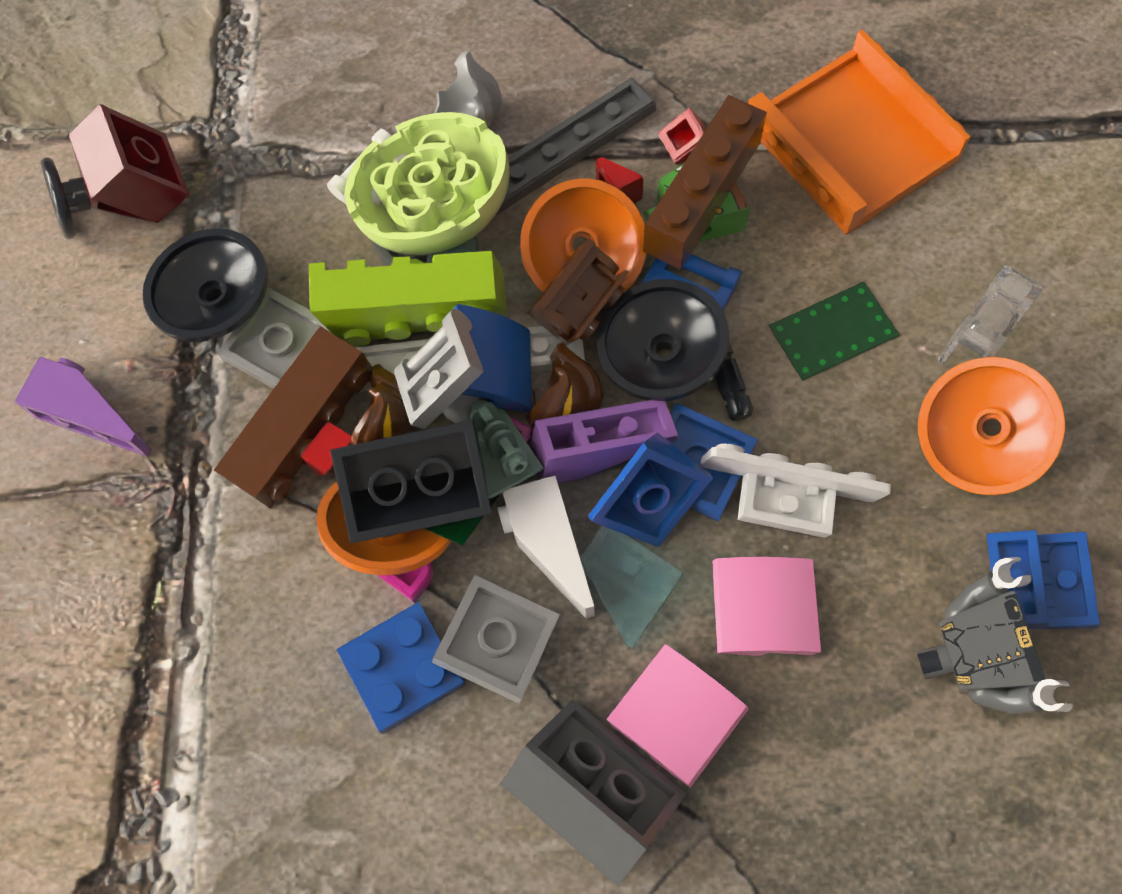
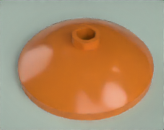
(587, 211)
(983, 390)
(376, 556)

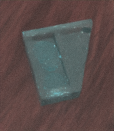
(628, 580)

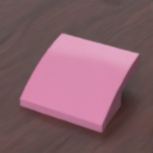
(765, 606)
(678, 715)

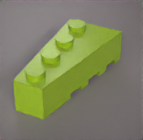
(404, 297)

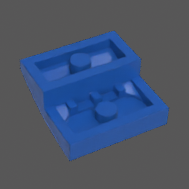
(505, 358)
(1060, 573)

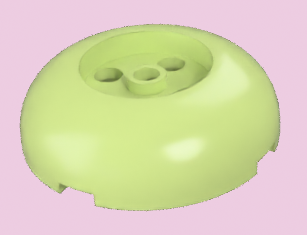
(420, 202)

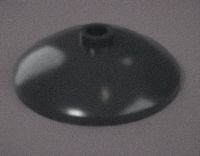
(205, 285)
(657, 318)

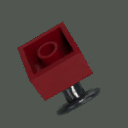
(122, 171)

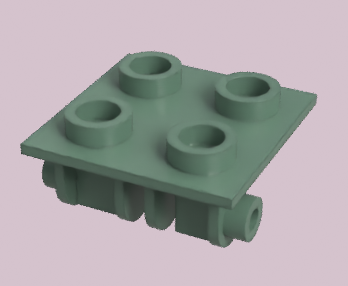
(503, 448)

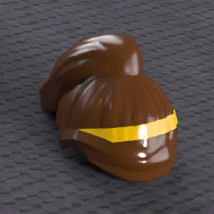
(570, 389)
(386, 411)

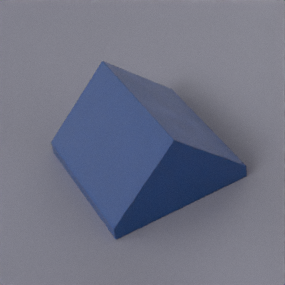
(651, 492)

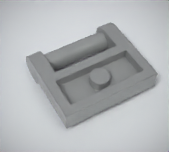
(439, 370)

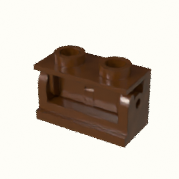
(578, 294)

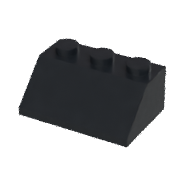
(411, 481)

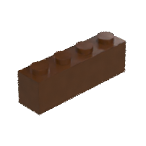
(703, 182)
(292, 415)

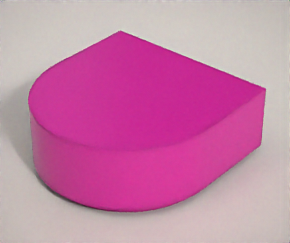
(411, 583)

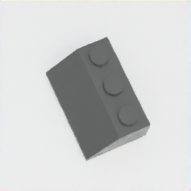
(593, 790)

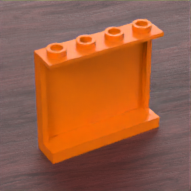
(860, 134)

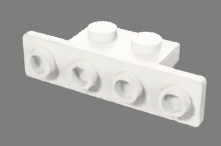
(790, 493)

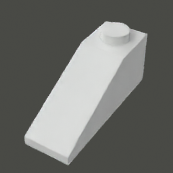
(545, 535)

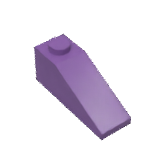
(68, 399)
(597, 439)

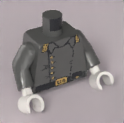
(992, 647)

